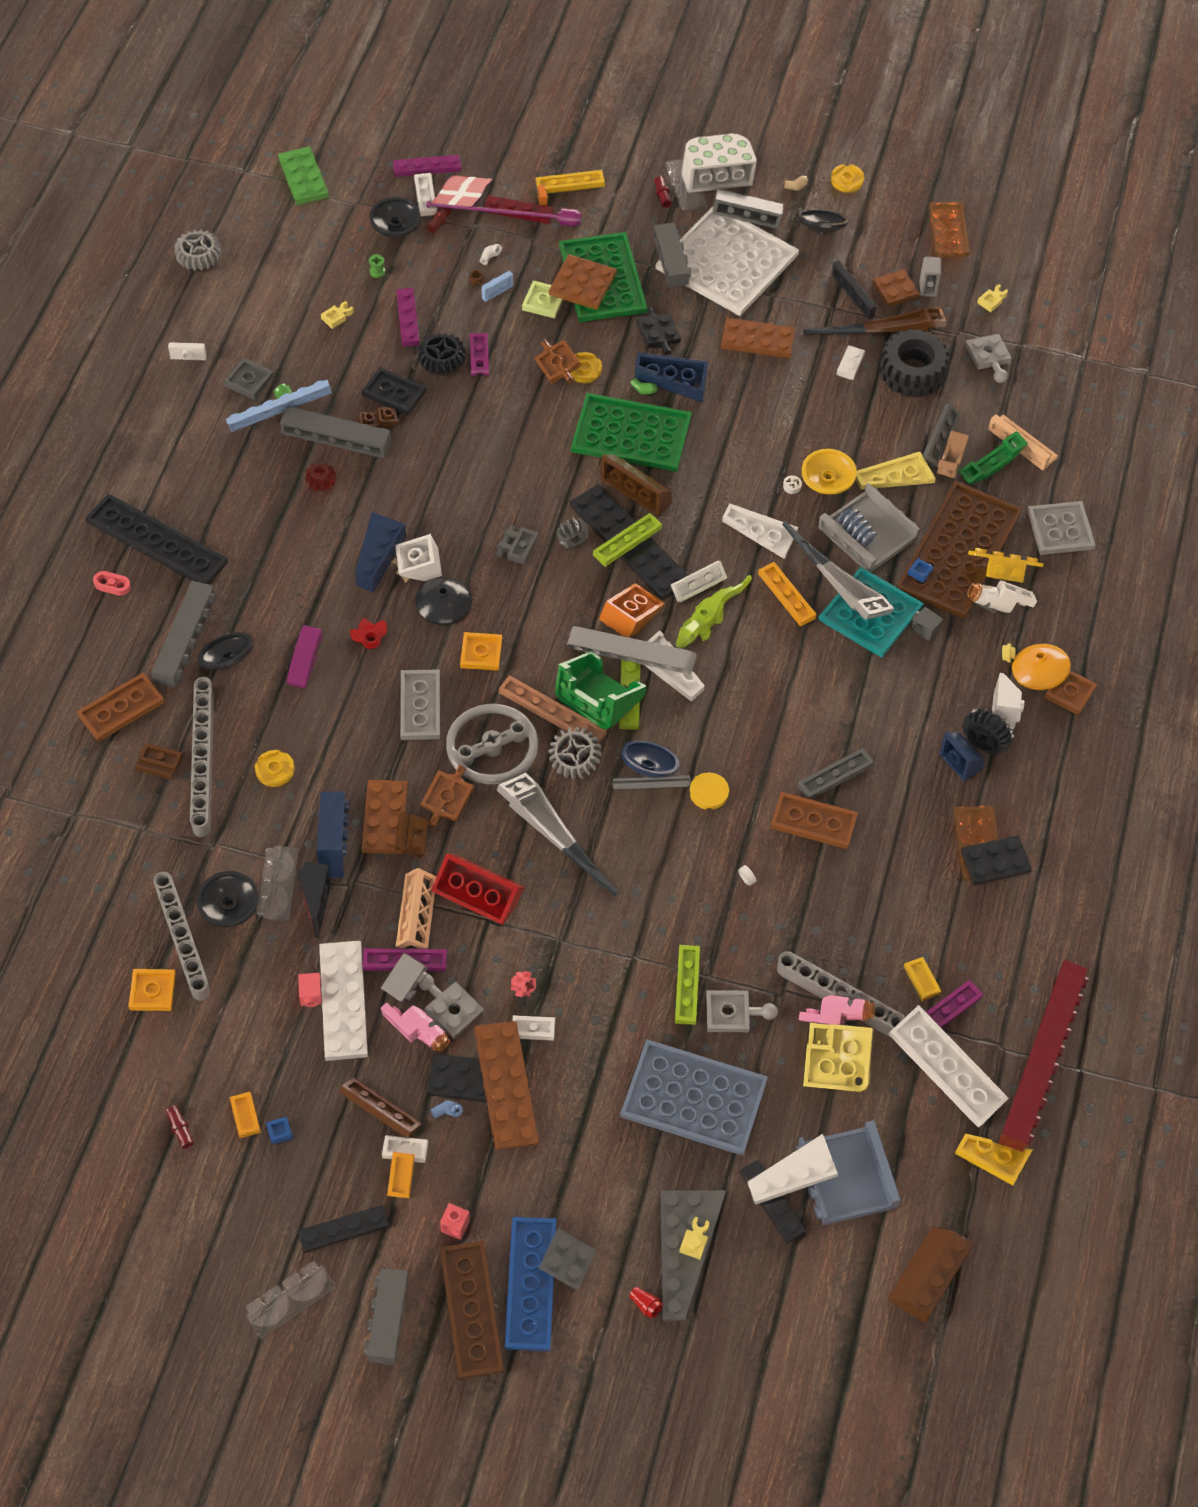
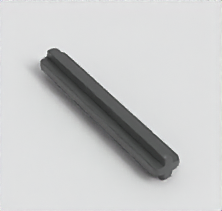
(646, 782)

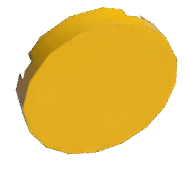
(847, 178)
(590, 368)
(274, 768)
(709, 790)

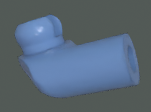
(448, 1107)

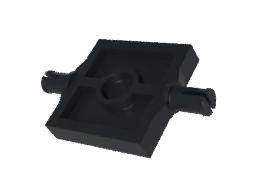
(658, 330)

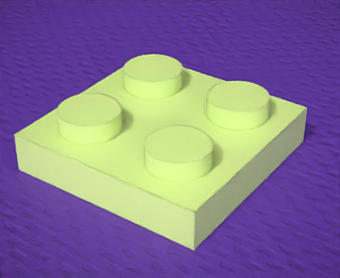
(540, 302)

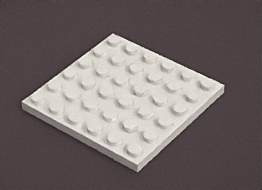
(733, 260)

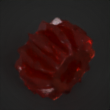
(320, 477)

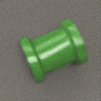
(377, 269)

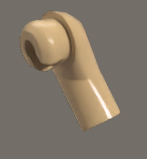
(796, 185)

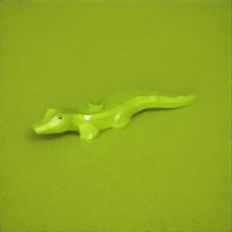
(707, 614)

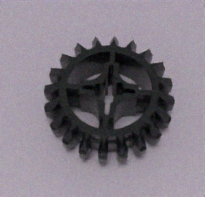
(441, 353)
(987, 731)

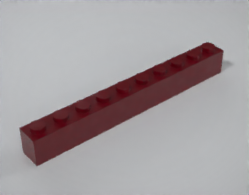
(1043, 1057)

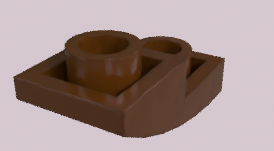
(381, 418)

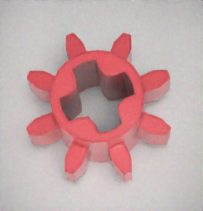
(523, 984)

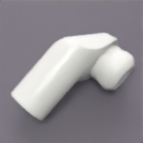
(489, 252)

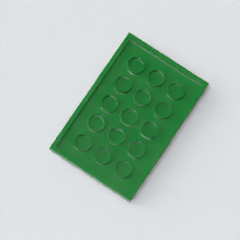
(625, 292)
(631, 431)

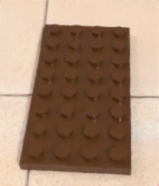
(962, 524)

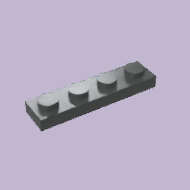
(940, 435)
(835, 774)

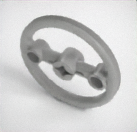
(492, 743)

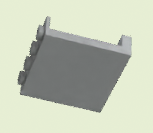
(892, 525)

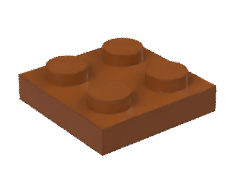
(896, 288)
(1072, 693)

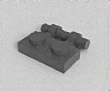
(521, 547)

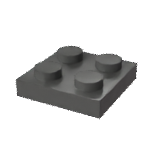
(248, 378)
(567, 1259)

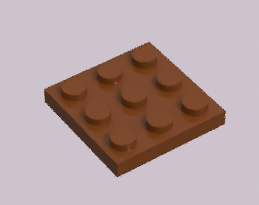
(582, 282)

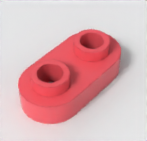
(112, 584)

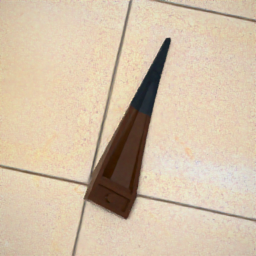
(917, 319)

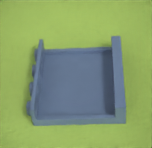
(862, 1181)

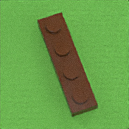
(380, 1108)

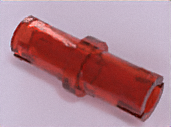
(439, 219)

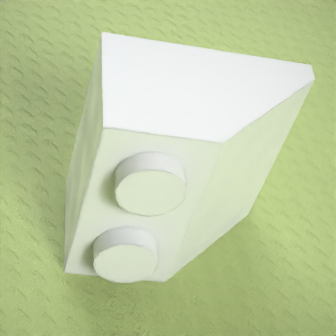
(419, 559)
(1007, 701)

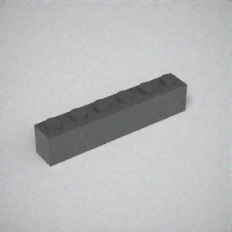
(335, 432)
(184, 634)

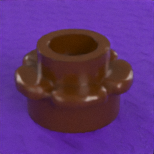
(476, 277)

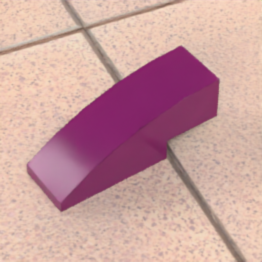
(304, 656)

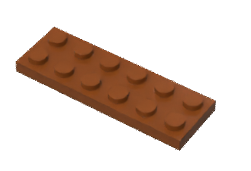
(506, 1085)

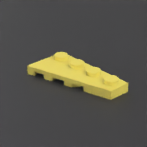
(897, 472)

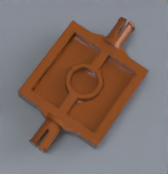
(557, 361)
(447, 796)

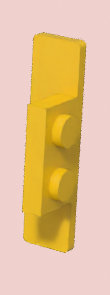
(1006, 568)

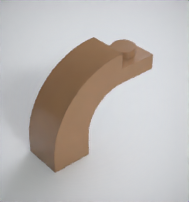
(953, 454)

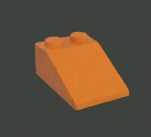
(630, 610)

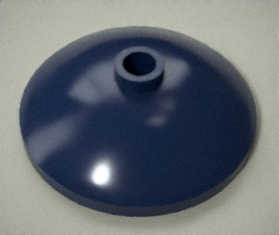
(650, 759)

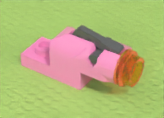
(838, 1007)
(418, 1024)

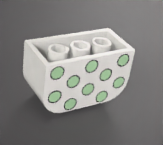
(718, 163)

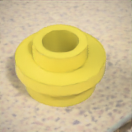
(1008, 652)

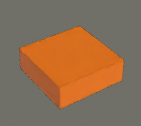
(542, 195)

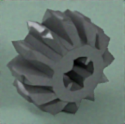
(572, 533)

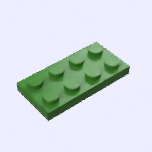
(303, 175)

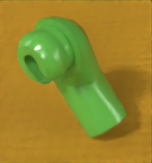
(644, 388)

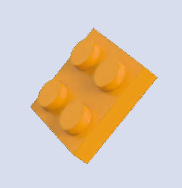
(481, 651)
(152, 990)

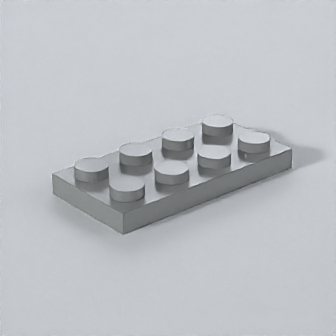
(420, 704)

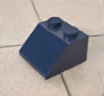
(961, 755)

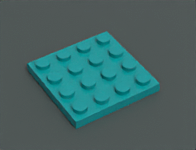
(875, 633)

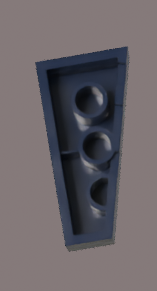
(673, 374)
(378, 550)
(332, 832)

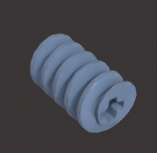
(857, 528)

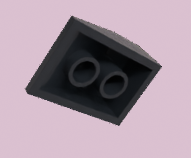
(316, 887)

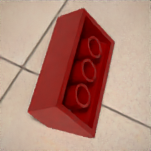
(477, 888)

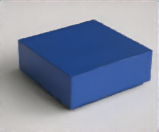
(920, 570)
(279, 1130)

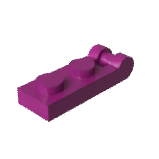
(479, 353)

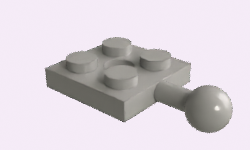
(982, 359)
(452, 996)
(739, 1003)

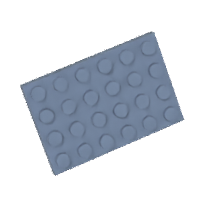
(694, 1097)

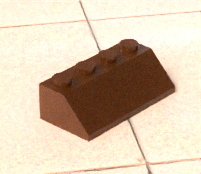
(635, 484)
(930, 1272)

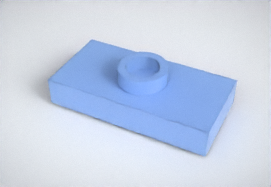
(497, 286)

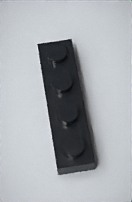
(854, 290)
(776, 1208)
(343, 1229)

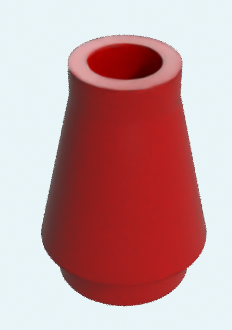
(646, 1302)

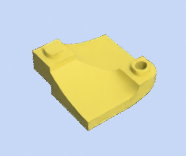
(838, 1057)

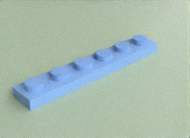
(274, 407)

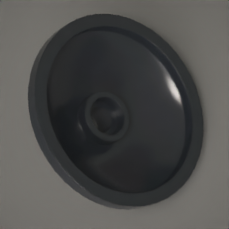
(395, 216)
(823, 220)
(443, 608)
(226, 651)
(226, 889)

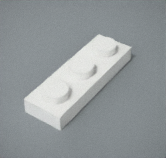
(425, 193)
(699, 581)

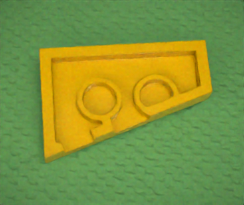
(993, 1157)

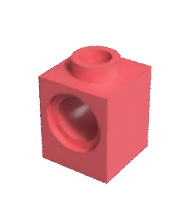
(310, 989)
(454, 1221)

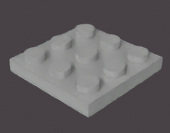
(1061, 528)

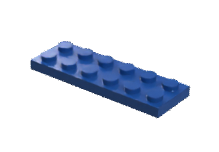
(529, 1287)

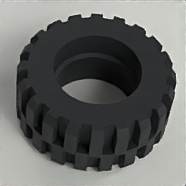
(916, 346)

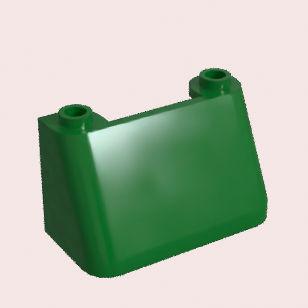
(594, 694)

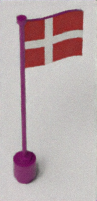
(465, 192)

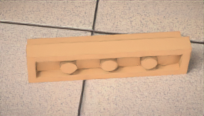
(1034, 451)
(412, 906)

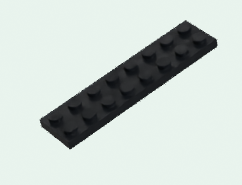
(156, 540)
(645, 559)

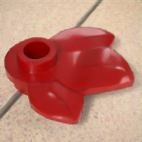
(368, 631)

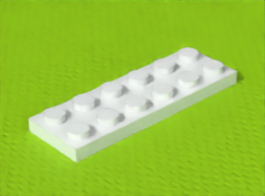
(343, 1000)
(948, 1066)

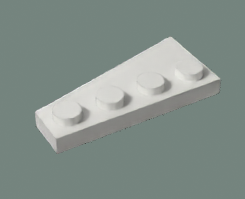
(760, 528)
(687, 684)
(799, 1170)

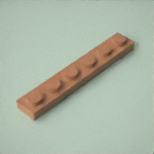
(547, 707)

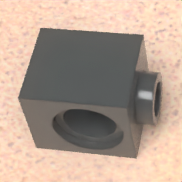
(926, 623)

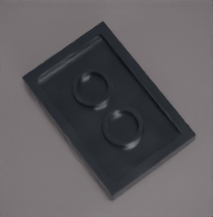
(393, 391)
(996, 860)
(456, 1078)

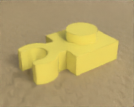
(991, 300)
(336, 316)
(694, 1241)

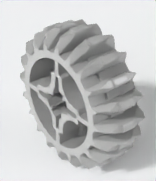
(197, 250)
(567, 754)

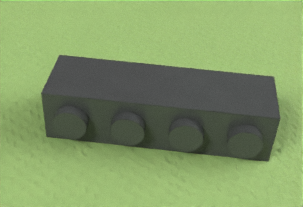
(747, 208)
(671, 255)
(387, 1316)

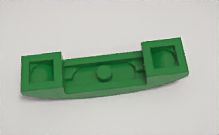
(994, 460)

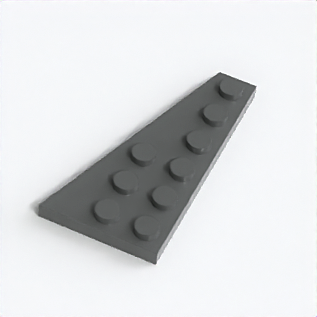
(679, 1270)

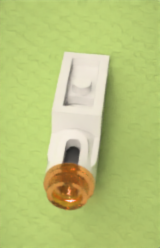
(1001, 597)

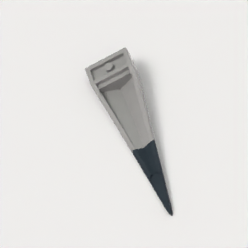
(856, 594)
(532, 804)

